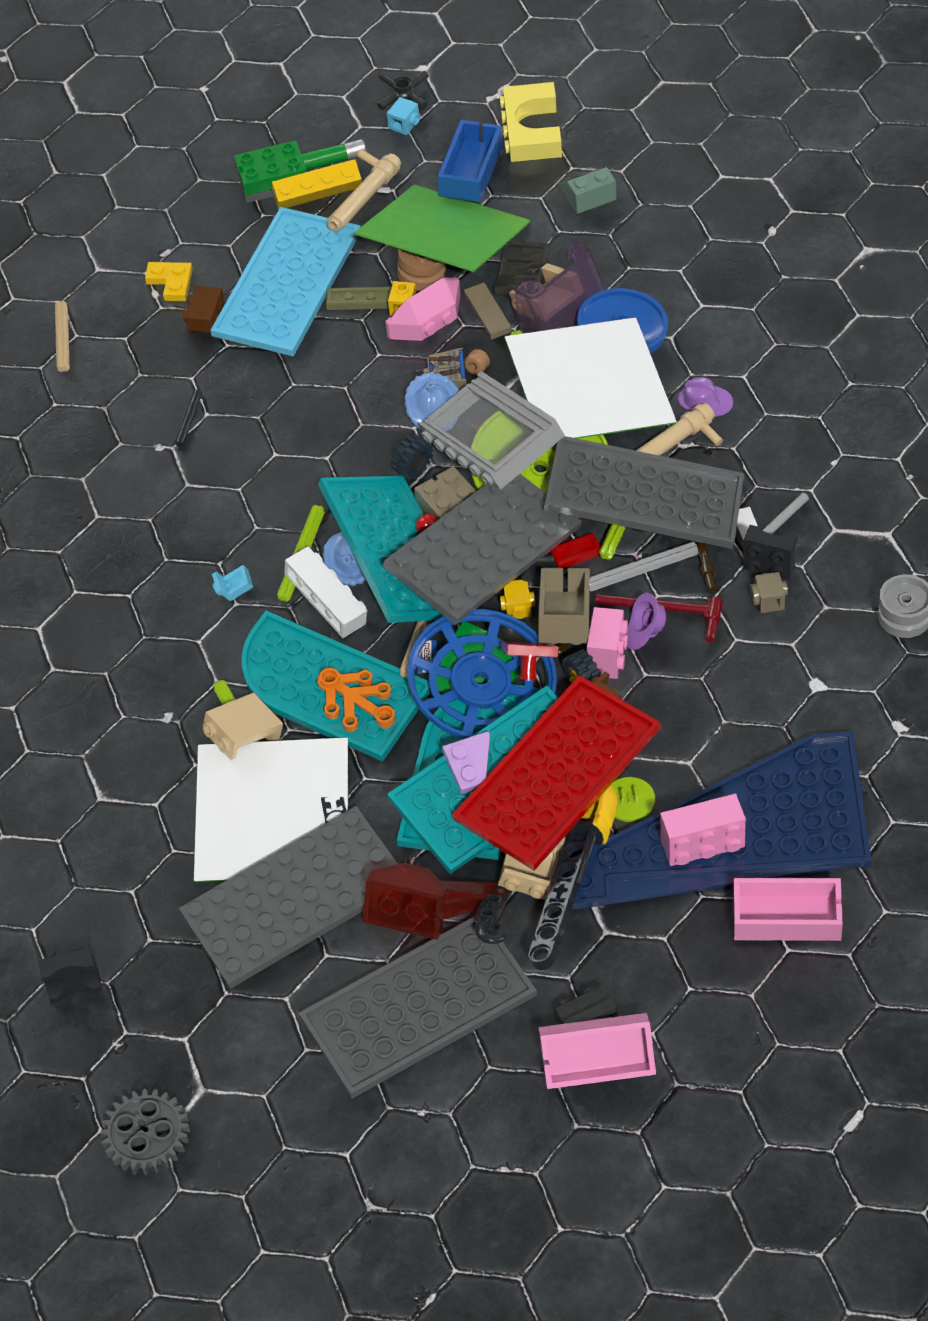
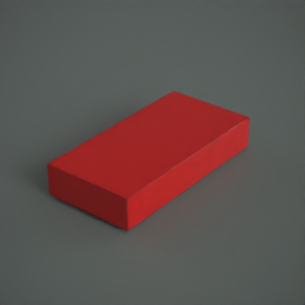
(576, 551)

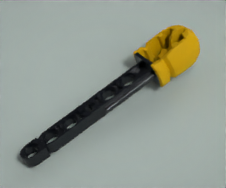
(589, 830)

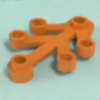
(355, 696)

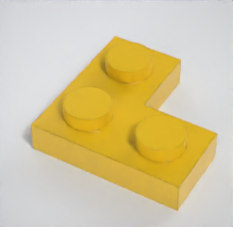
(173, 275)

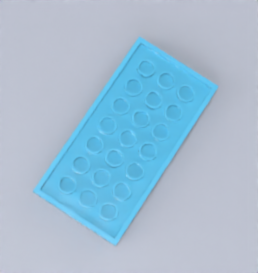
(285, 282)

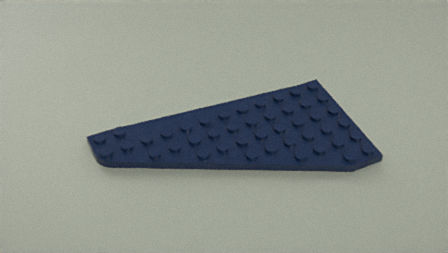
(799, 817)

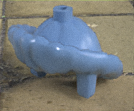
(426, 395)
(340, 558)

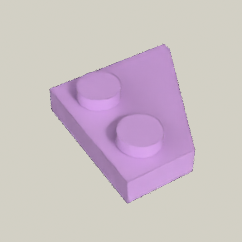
(468, 761)

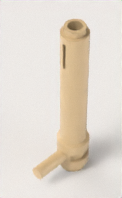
(381, 173)
(689, 424)

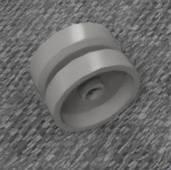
(904, 606)

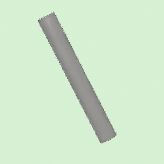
(786, 513)

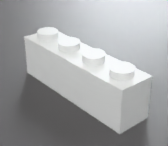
(325, 591)

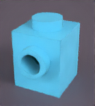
(403, 116)

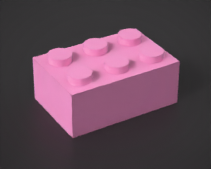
(703, 830)

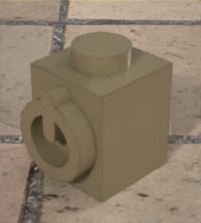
(769, 592)

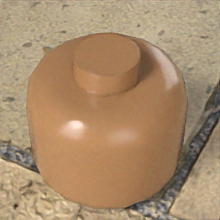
(476, 361)

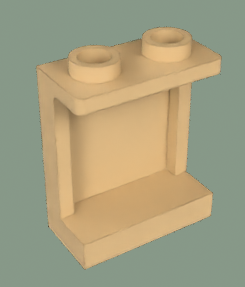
(241, 724)
(520, 878)

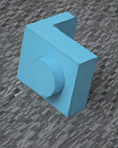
(232, 584)

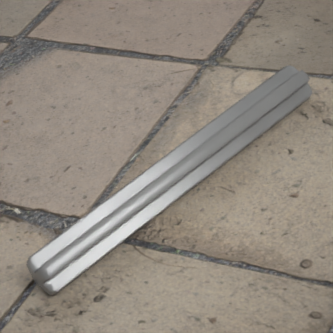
(643, 565)

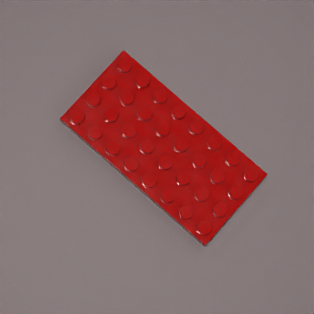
(556, 772)

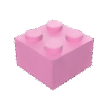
(608, 640)

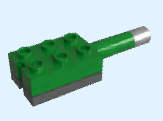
(263, 166)

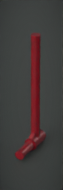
(711, 610)

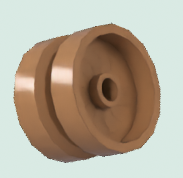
(419, 269)

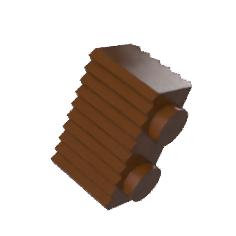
(204, 308)

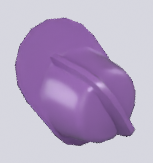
(702, 390)
(646, 620)

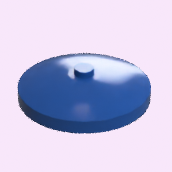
(626, 304)

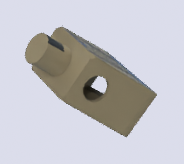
(447, 364)

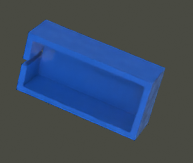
(469, 161)

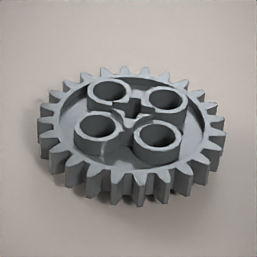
(157, 1148)

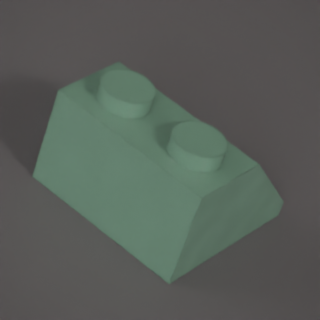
(590, 190)

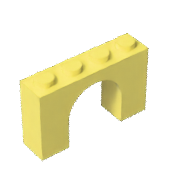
(526, 142)

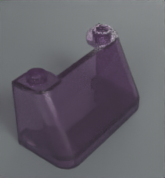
(559, 300)

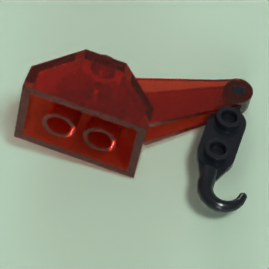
(417, 902)

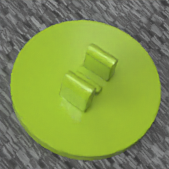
(634, 797)

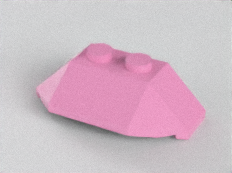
(426, 311)

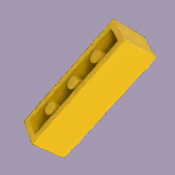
(316, 184)

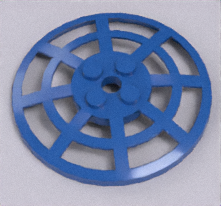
(471, 666)

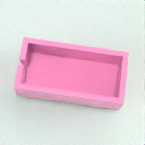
(787, 909)
(597, 1050)

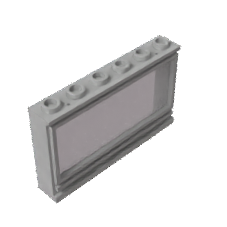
(491, 430)

